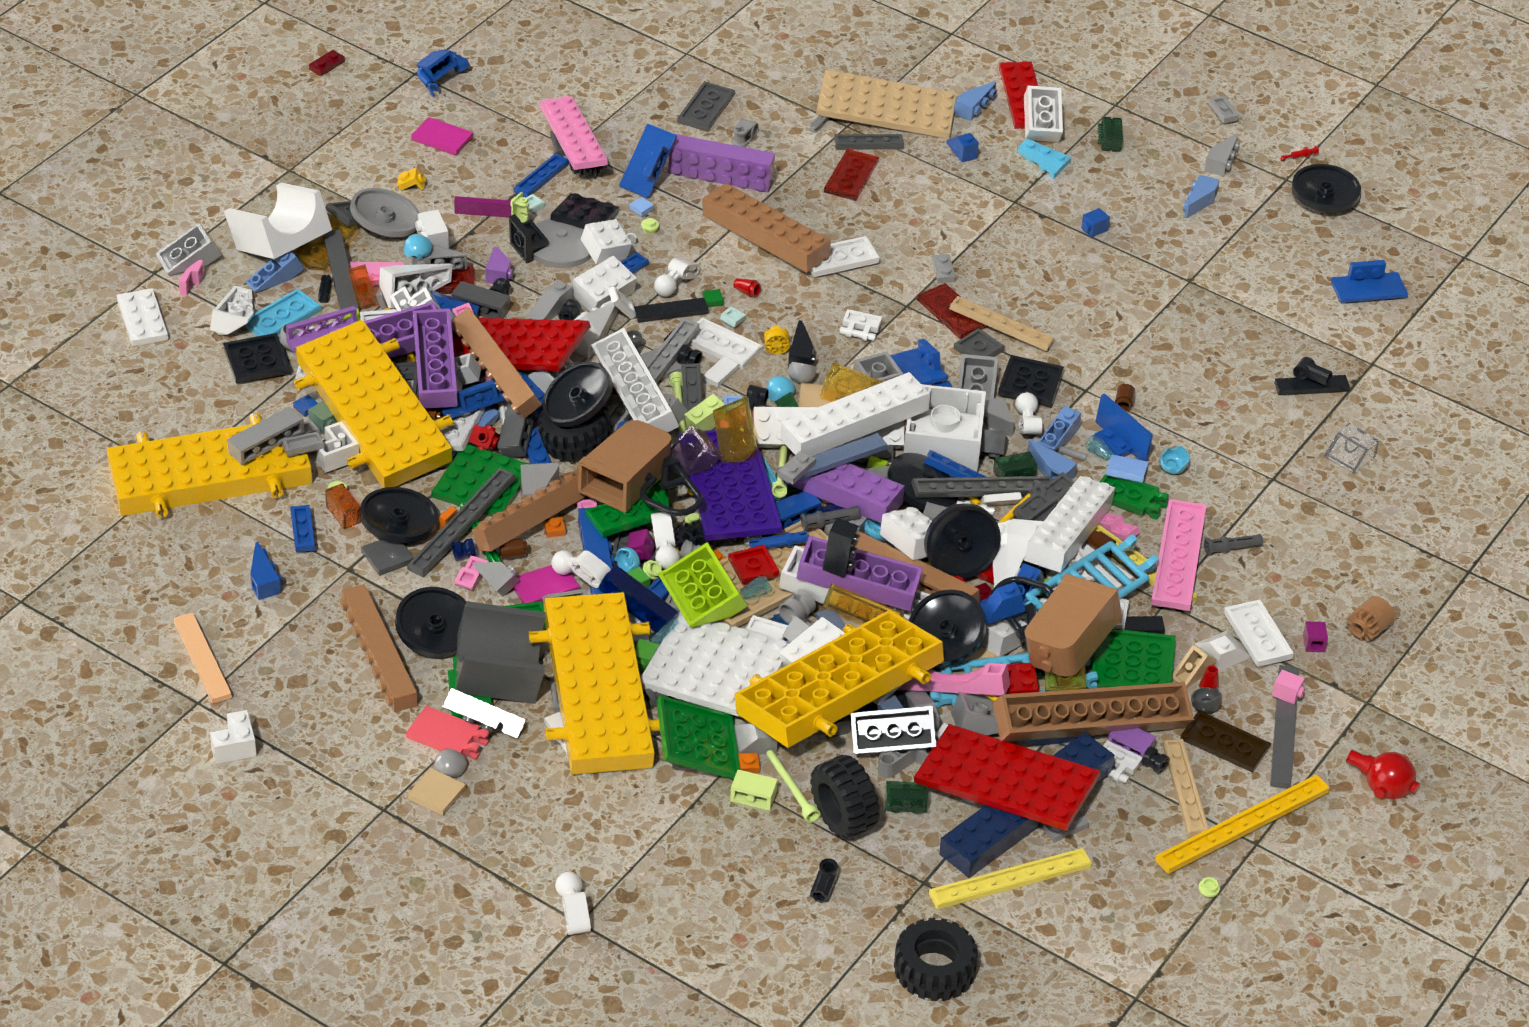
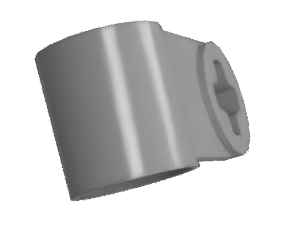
(744, 132)

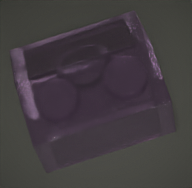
(695, 451)

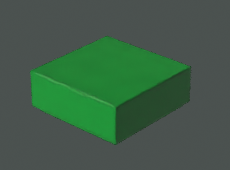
(713, 297)

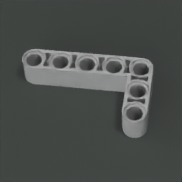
(893, 762)

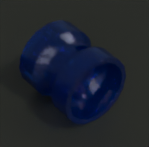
(463, 549)

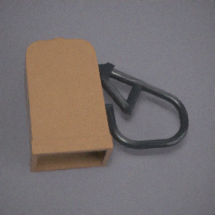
(631, 464)
(1068, 623)

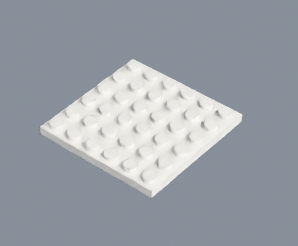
(710, 663)

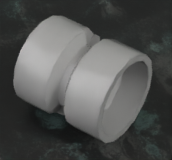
(799, 604)

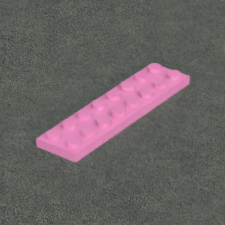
(573, 133)
(1178, 555)

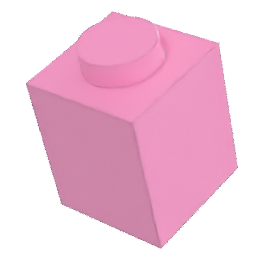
(1288, 687)

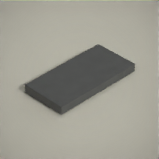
(706, 106)

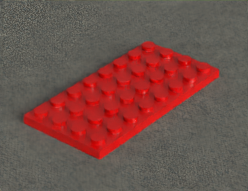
(532, 342)
(1007, 777)

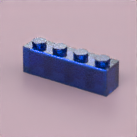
(639, 599)

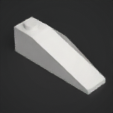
(413, 278)
(232, 311)
(600, 322)
(1012, 548)

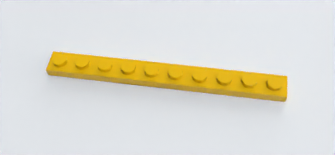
(1242, 824)

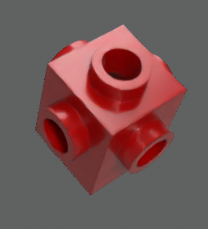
(484, 437)

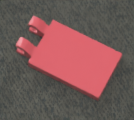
(447, 731)

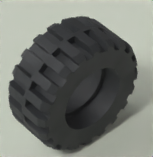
(576, 442)
(845, 796)
(933, 980)

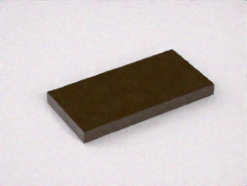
(1225, 741)

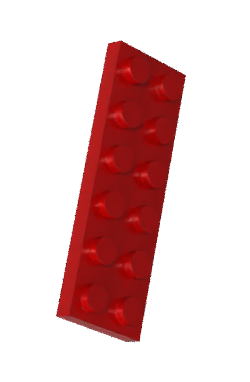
(1016, 79)

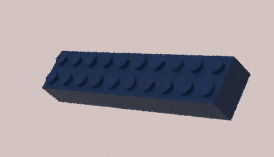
(994, 831)

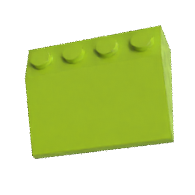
(702, 588)

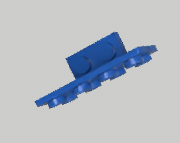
(648, 160)
(1368, 282)
(921, 363)
(474, 398)
(1122, 431)

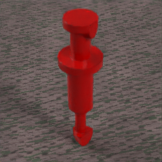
(1305, 152)

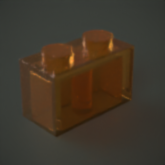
(362, 286)
(342, 506)

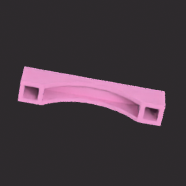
(988, 680)

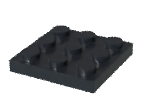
(581, 211)
(256, 358)
(1032, 377)

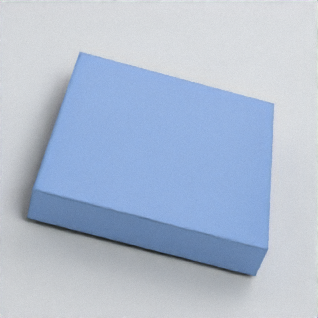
(1127, 468)

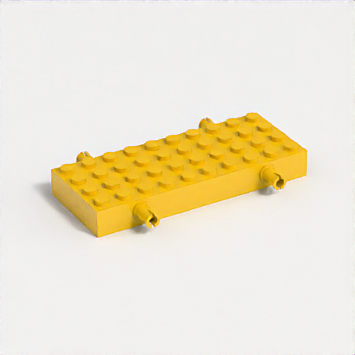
(374, 404)
(197, 470)
(839, 678)
(597, 683)

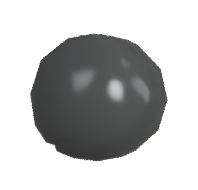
(1206, 699)

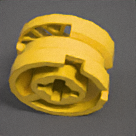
(777, 340)

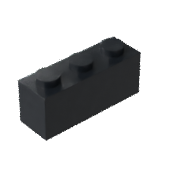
(841, 548)

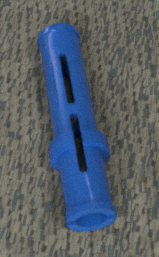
(787, 539)

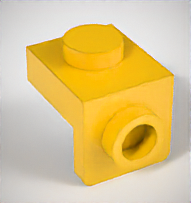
(410, 178)

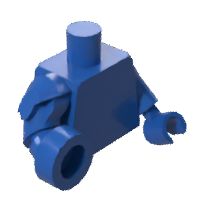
(438, 64)

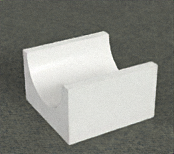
(295, 221)
(949, 426)

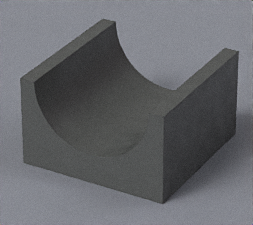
(496, 652)

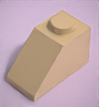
(1193, 666)

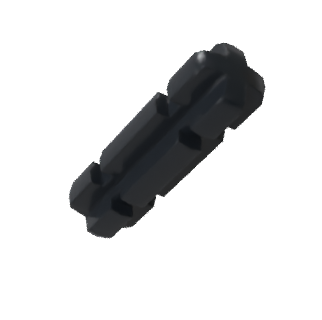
(324, 288)

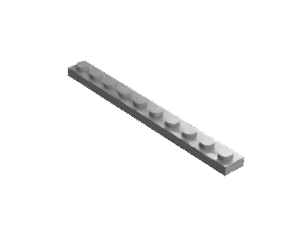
(659, 363)

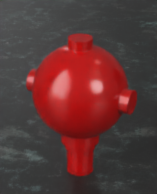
(1388, 774)

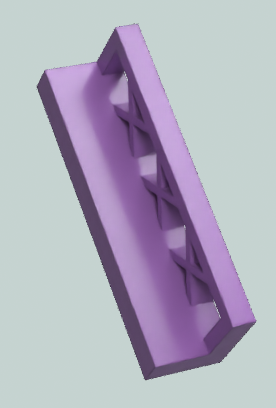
(306, 335)

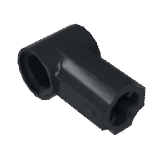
(1308, 369)
(757, 396)
(824, 880)

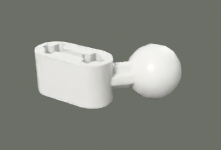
(678, 267)
(1026, 405)
(664, 540)
(586, 566)
(574, 903)

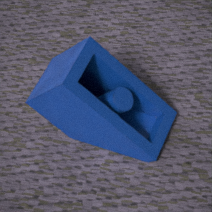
(964, 147)
(1004, 603)

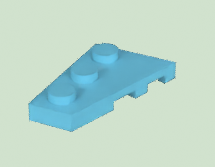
(1045, 157)

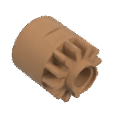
(1371, 618)

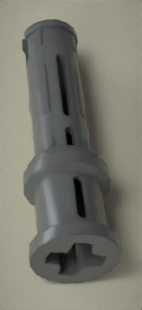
(820, 519)
(1225, 544)

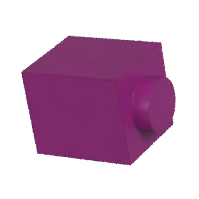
(642, 543)
(1315, 636)

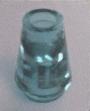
(1098, 447)
(756, 587)

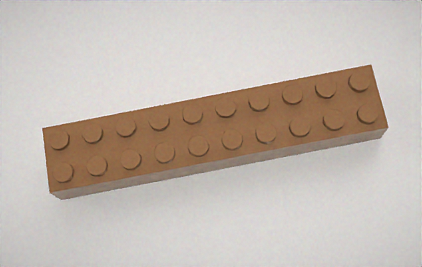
(1092, 711)

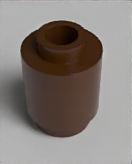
(1125, 396)
(1098, 539)
(514, 549)

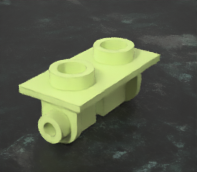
(520, 207)

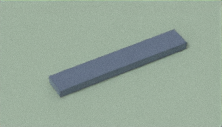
(845, 454)

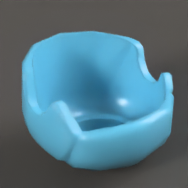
(418, 246)
(779, 387)
(1174, 460)
(872, 529)
(627, 559)

